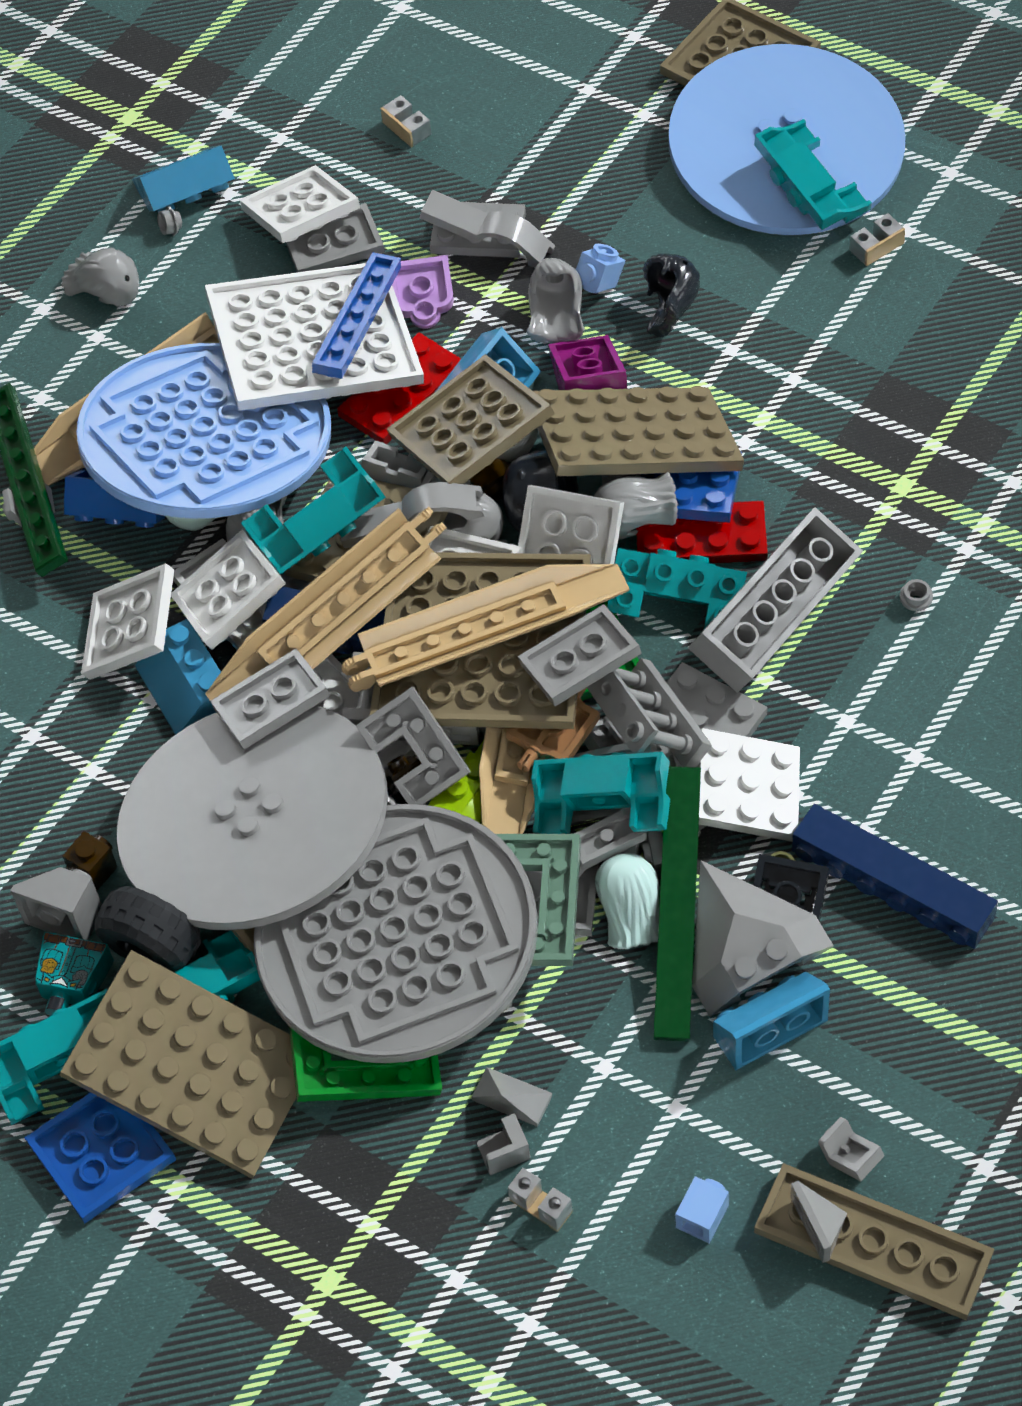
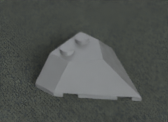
(746, 938)

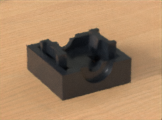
(791, 879)

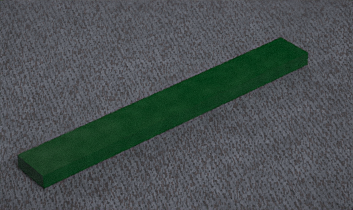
(28, 486)
(677, 906)

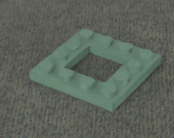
(559, 861)

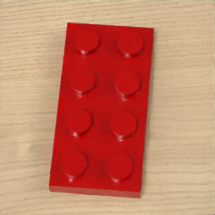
(378, 410)
(721, 542)

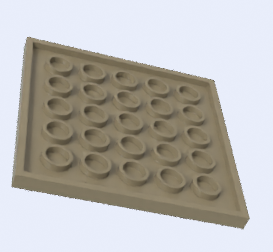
(488, 684)

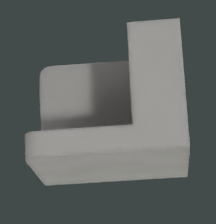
(505, 1147)

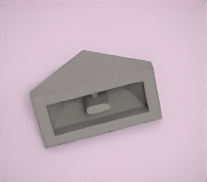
(511, 1096)
(820, 1218)

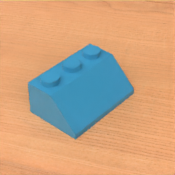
(185, 179)
(502, 350)
(180, 677)
(772, 1018)

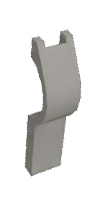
(476, 224)
(438, 496)
(598, 844)

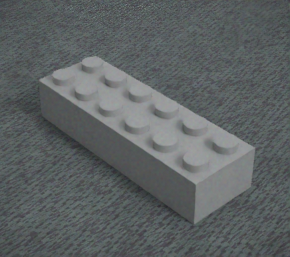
(775, 600)

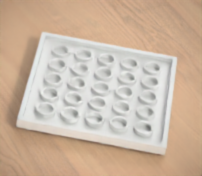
(278, 324)

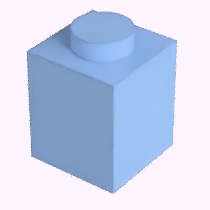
(702, 1208)

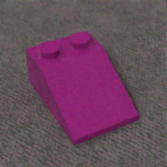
(587, 364)

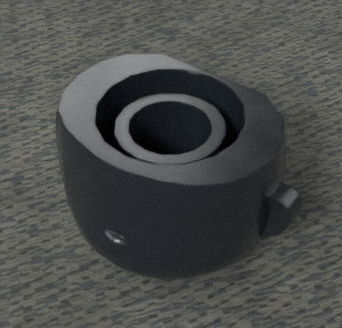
(527, 470)

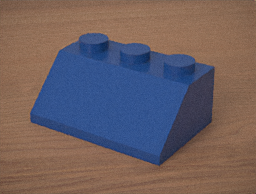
(89, 500)

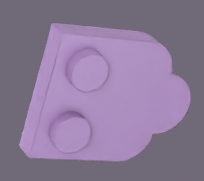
(424, 290)

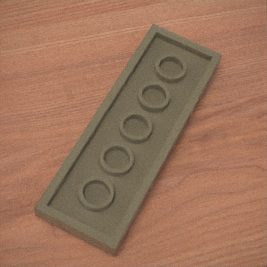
(883, 1244)

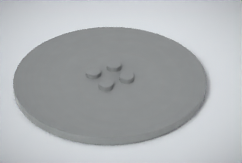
(255, 828)
(410, 946)

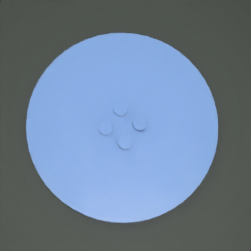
(775, 87)
(176, 445)

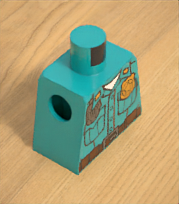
(70, 969)

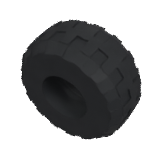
(148, 926)

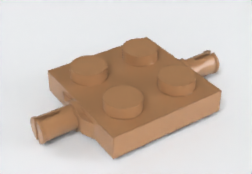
(554, 742)

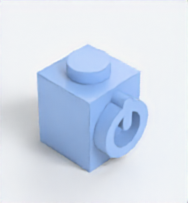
(600, 268)

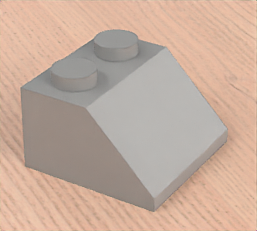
(59, 902)

